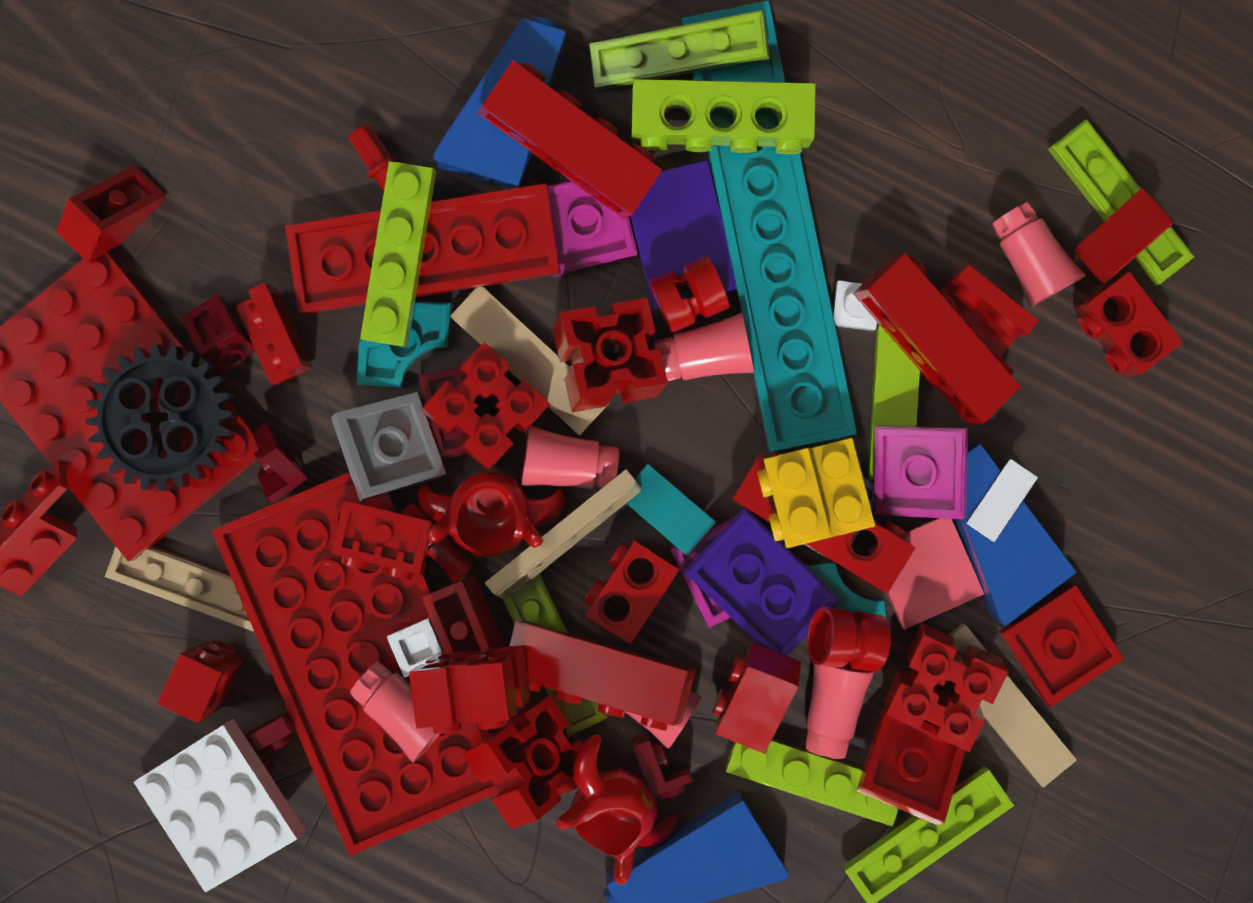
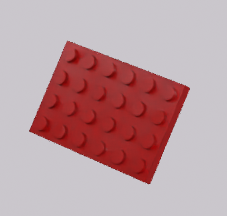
(47, 375)

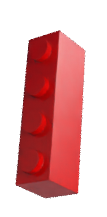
(569, 139)
(937, 339)
(604, 674)

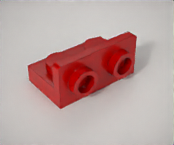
(988, 309)
(273, 334)
(381, 538)

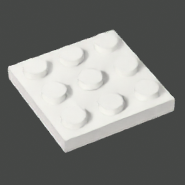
(220, 806)

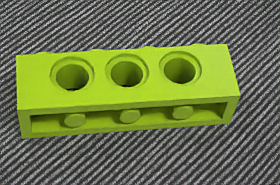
(788, 101)

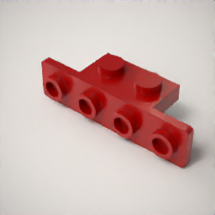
(30, 535)

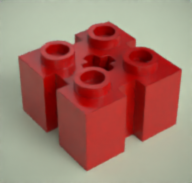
(624, 334)
(486, 434)
(470, 687)
(955, 712)
(527, 762)

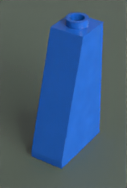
(475, 145)
(1023, 559)
(703, 860)

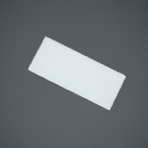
(1002, 500)

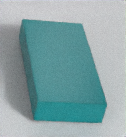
(669, 511)

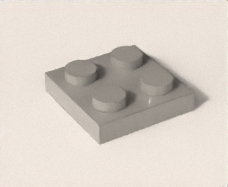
(388, 446)

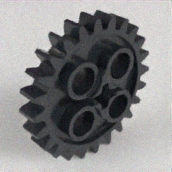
(121, 421)

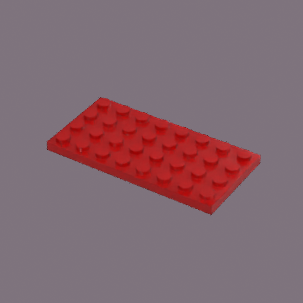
(320, 636)

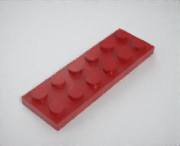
(466, 246)

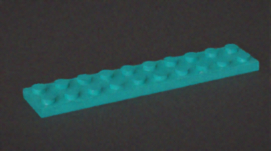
(778, 270)

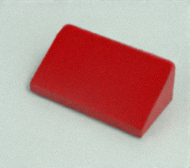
(1123, 235)

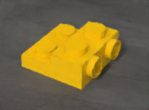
(816, 493)

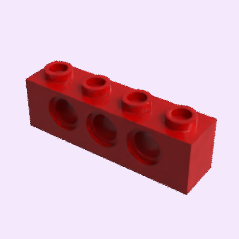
(878, 568)

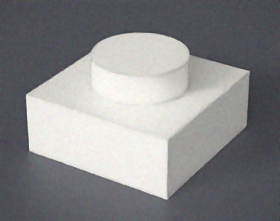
(848, 310)
(414, 645)

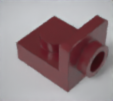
(217, 334)
(280, 464)
(271, 735)
(652, 761)

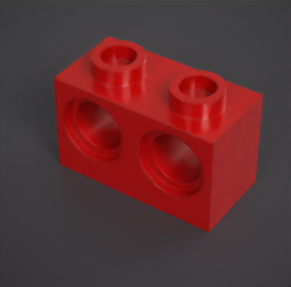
(1135, 316)
(640, 594)
(201, 680)

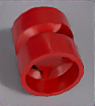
(703, 286)
(849, 638)

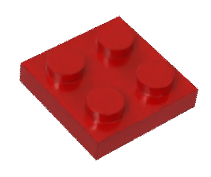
(1061, 645)
(911, 769)

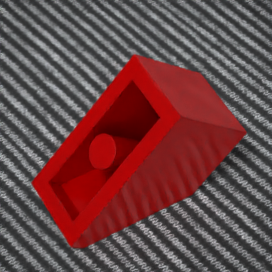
(108, 212)

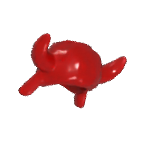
(489, 514)
(613, 811)

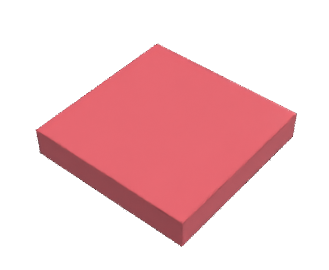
(934, 576)

